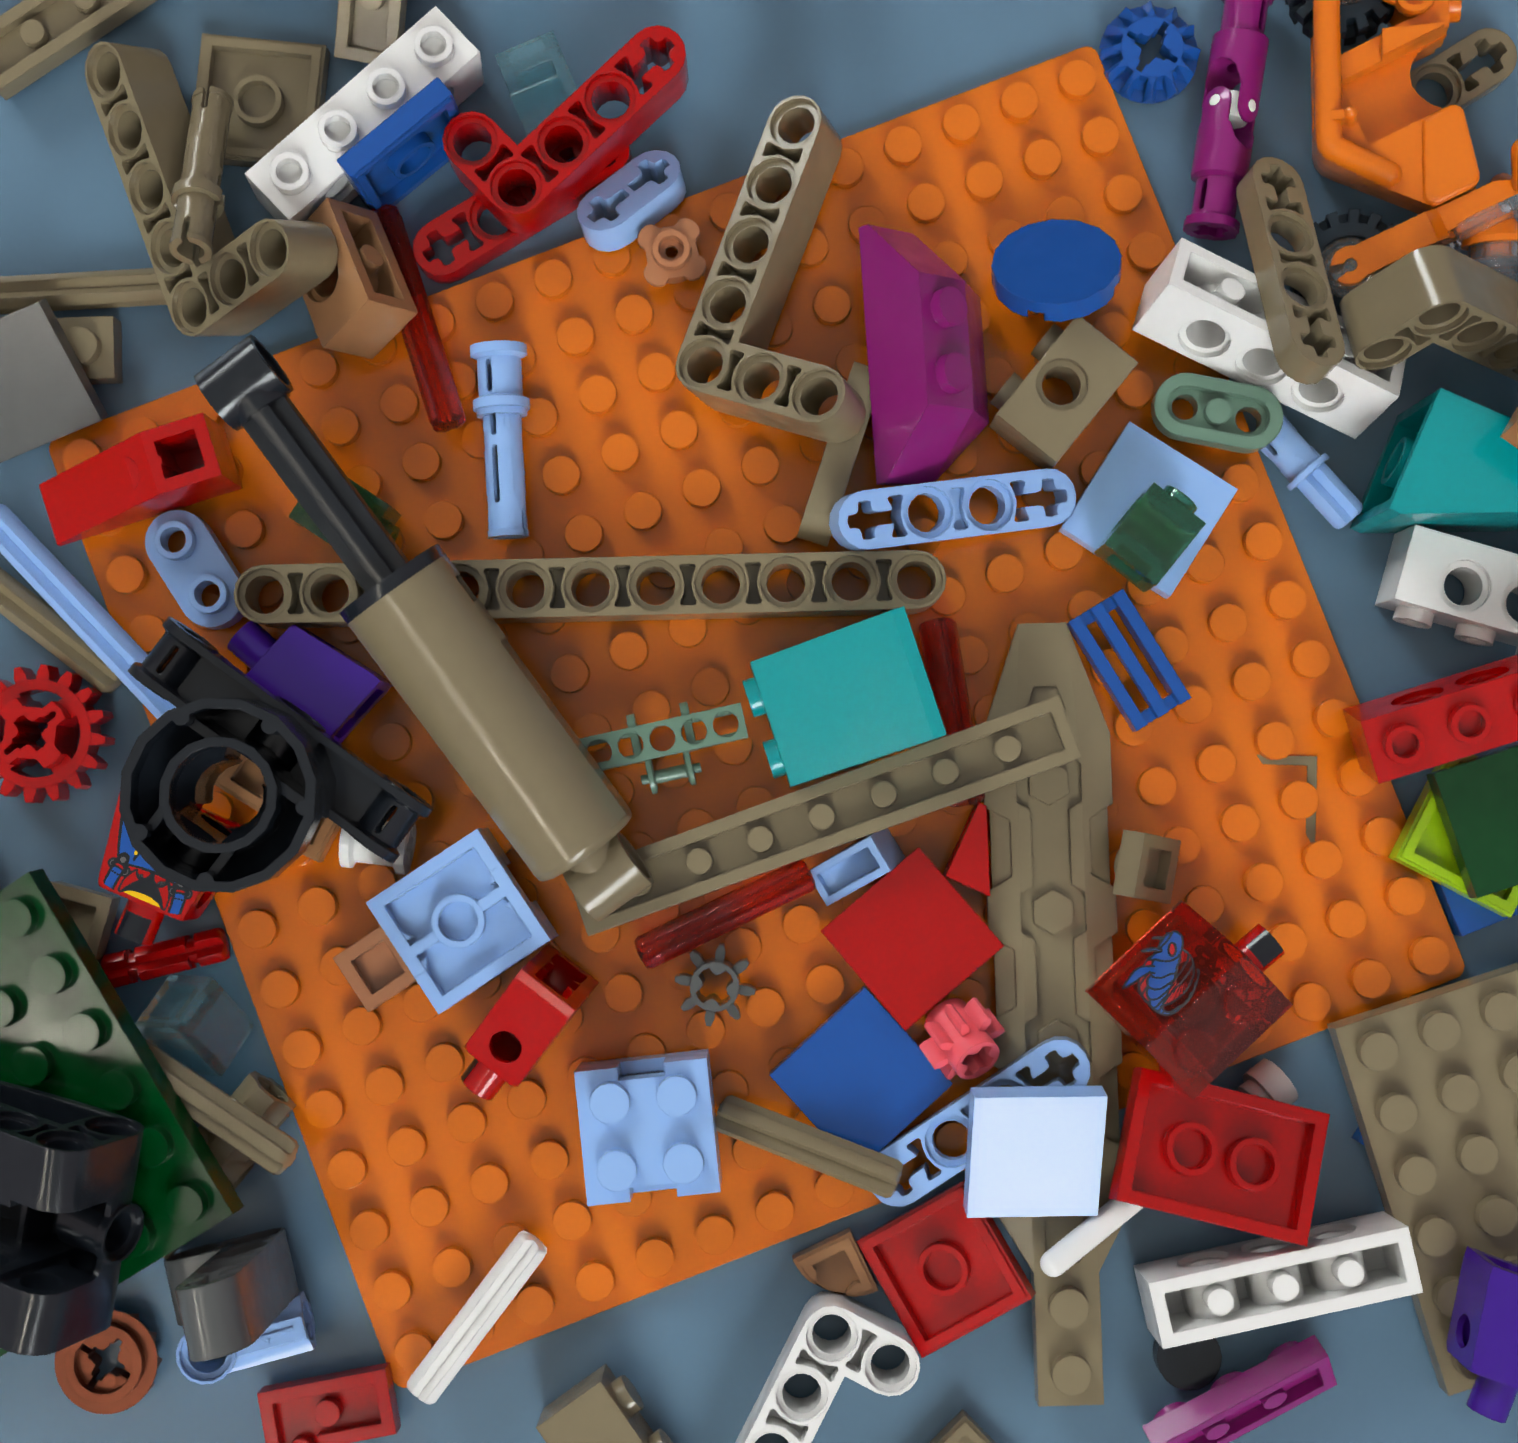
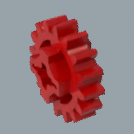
(20, 731)

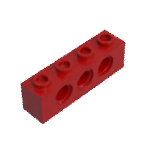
(1436, 721)

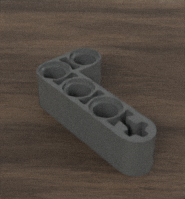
(231, 1291)

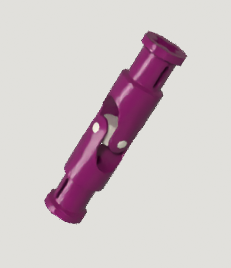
(1228, 119)

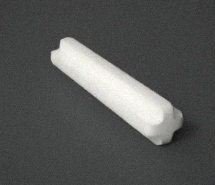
(476, 1317)

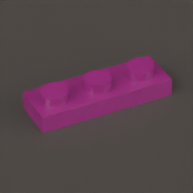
(1247, 1399)

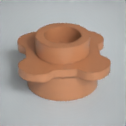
(684, 266)

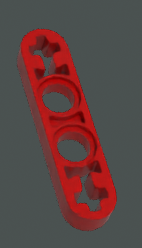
(492, 246)

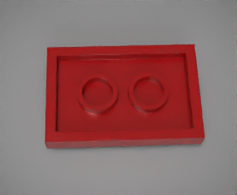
(1220, 1157)

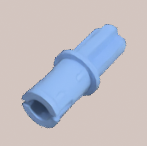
(1311, 475)

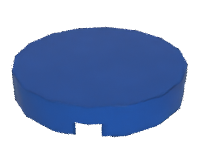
(1056, 269)

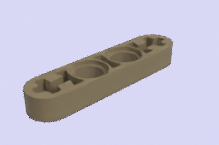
(1303, 337)

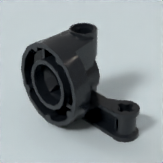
(215, 722)

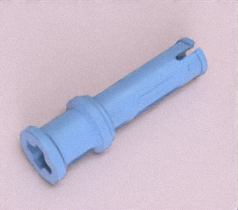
(502, 410)

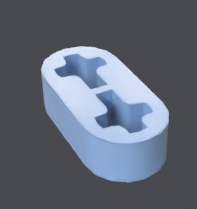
(631, 199)

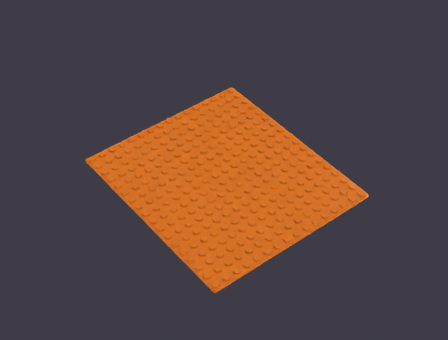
(637, 465)

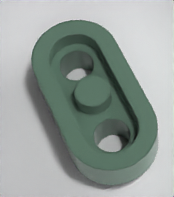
(1215, 409)

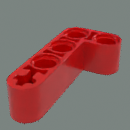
(571, 122)

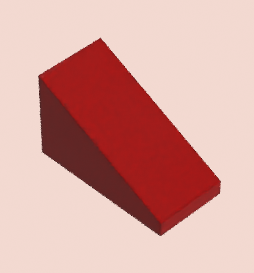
(970, 856)

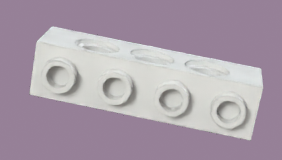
(304, 167)
(1218, 319)
(1416, 579)
(1277, 1281)

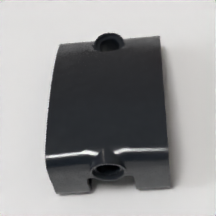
(62, 1217)

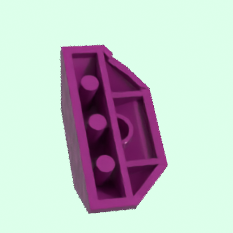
(921, 358)

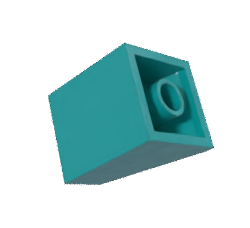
(1443, 471)
(844, 699)

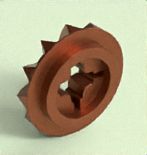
(119, 1389)

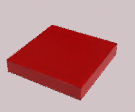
(912, 939)
(944, 1270)

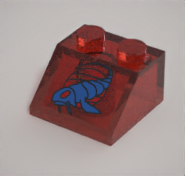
(1188, 999)

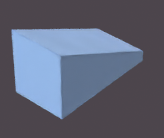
(856, 866)

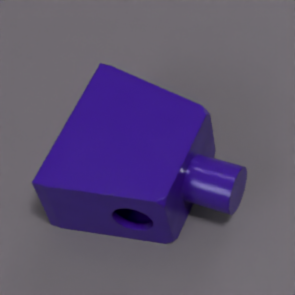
(310, 675)
(1486, 1331)

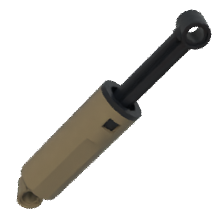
(446, 657)

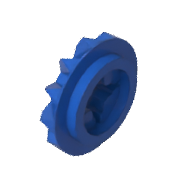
(1160, 78)

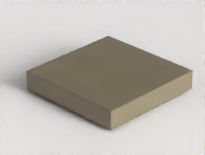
(271, 87)

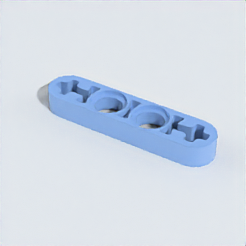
(953, 509)
(958, 1110)

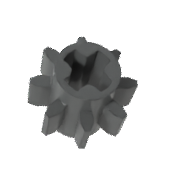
(712, 1002)

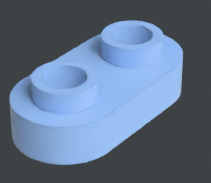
(194, 568)

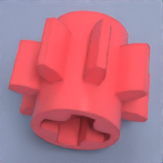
(961, 1038)

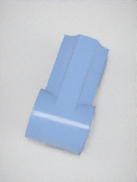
(287, 1335)

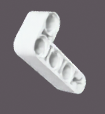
(829, 1363)

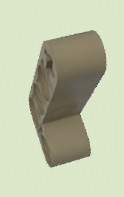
(1437, 300)

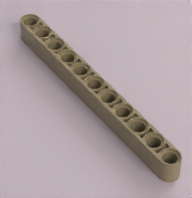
(496, 578)

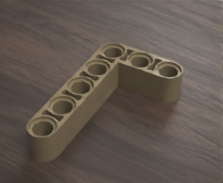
(147, 134)
(763, 287)

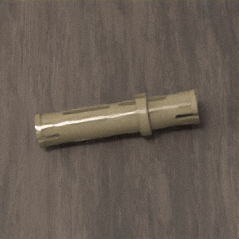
(199, 191)

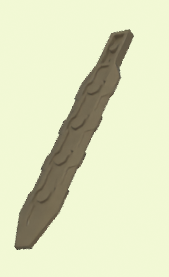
(1057, 927)

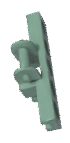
(647, 752)

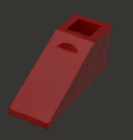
(141, 479)

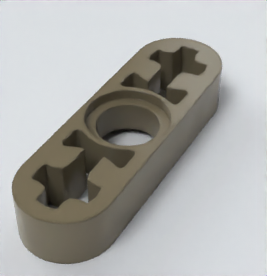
(1446, 66)
(835, 470)

